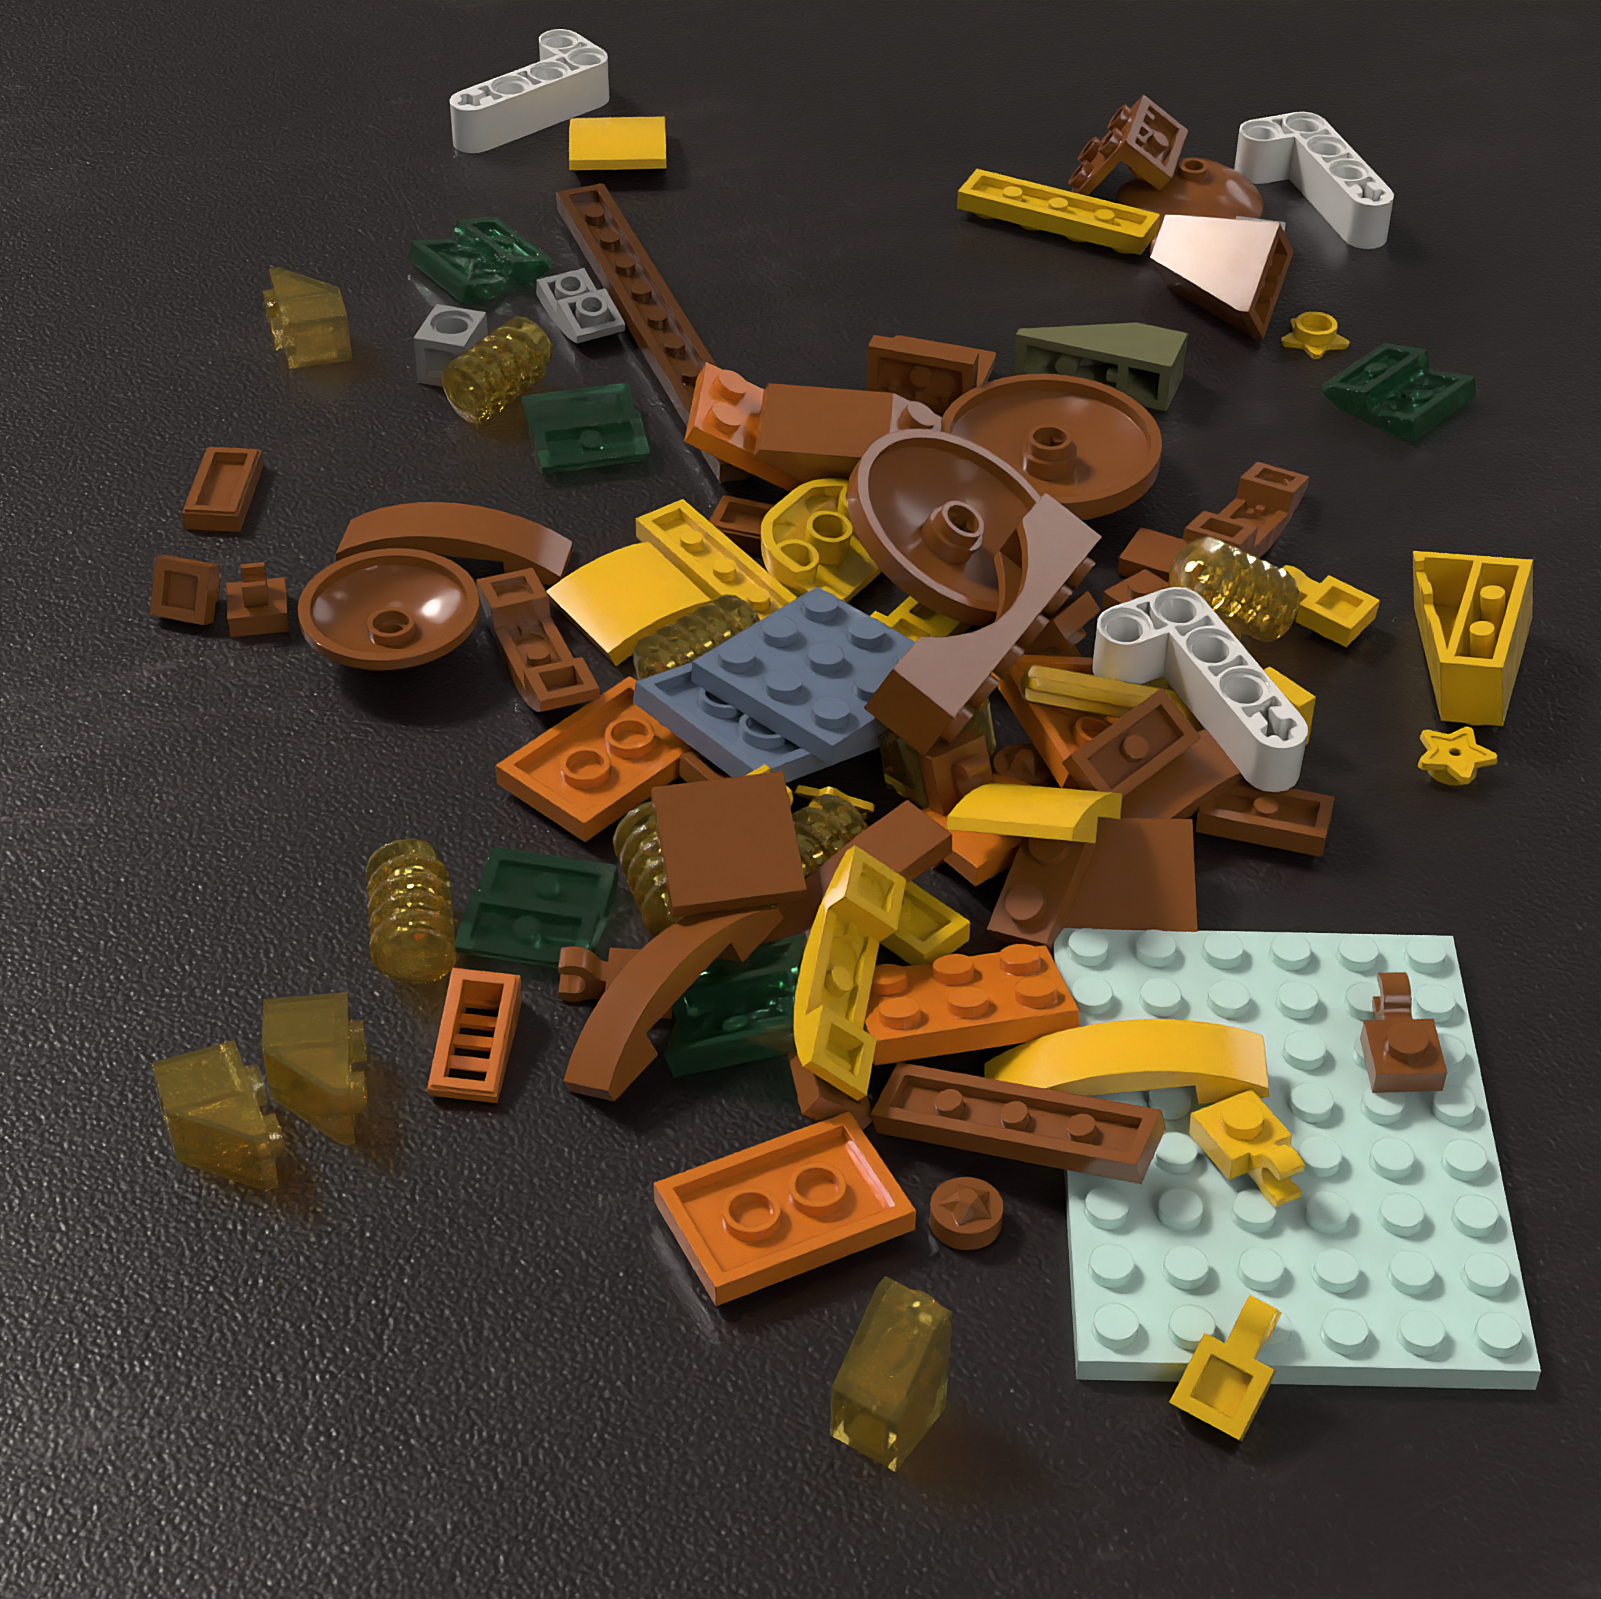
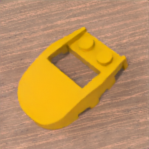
(814, 544)

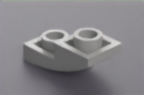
(578, 306)

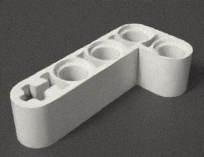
(559, 87)
(1323, 170)
(1219, 681)

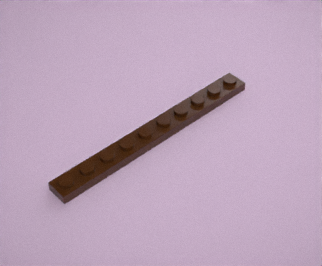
(642, 300)

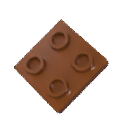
(1138, 136)
(926, 369)

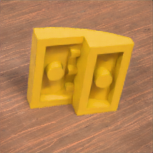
(617, 143)
(625, 598)
(1034, 811)

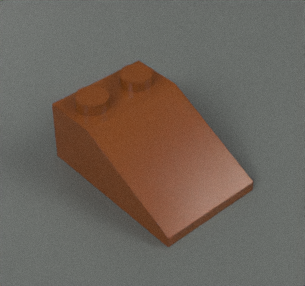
(828, 430)

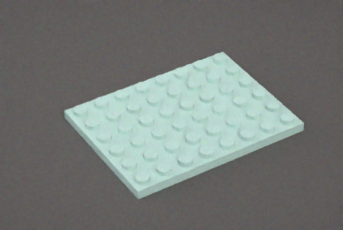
(1402, 1228)

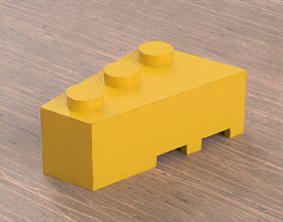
(1472, 630)

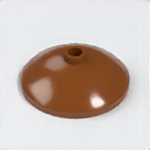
(1196, 189)
(389, 609)

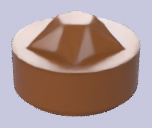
(1023, 763)
(966, 1213)

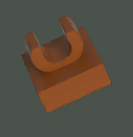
(185, 589)
(257, 603)
(955, 770)

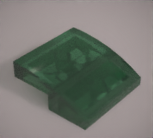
(480, 259)
(1399, 391)
(584, 428)
(535, 907)
(738, 1010)

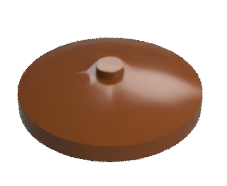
(1065, 437)
(936, 517)

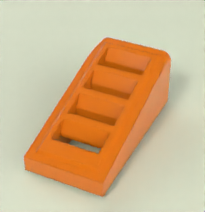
(480, 991)

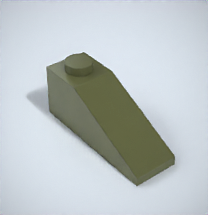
(1126, 356)

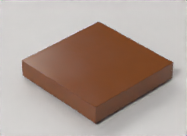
(728, 844)
(1139, 877)

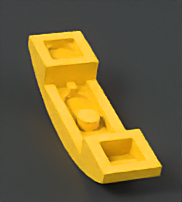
(839, 969)
(1140, 1058)

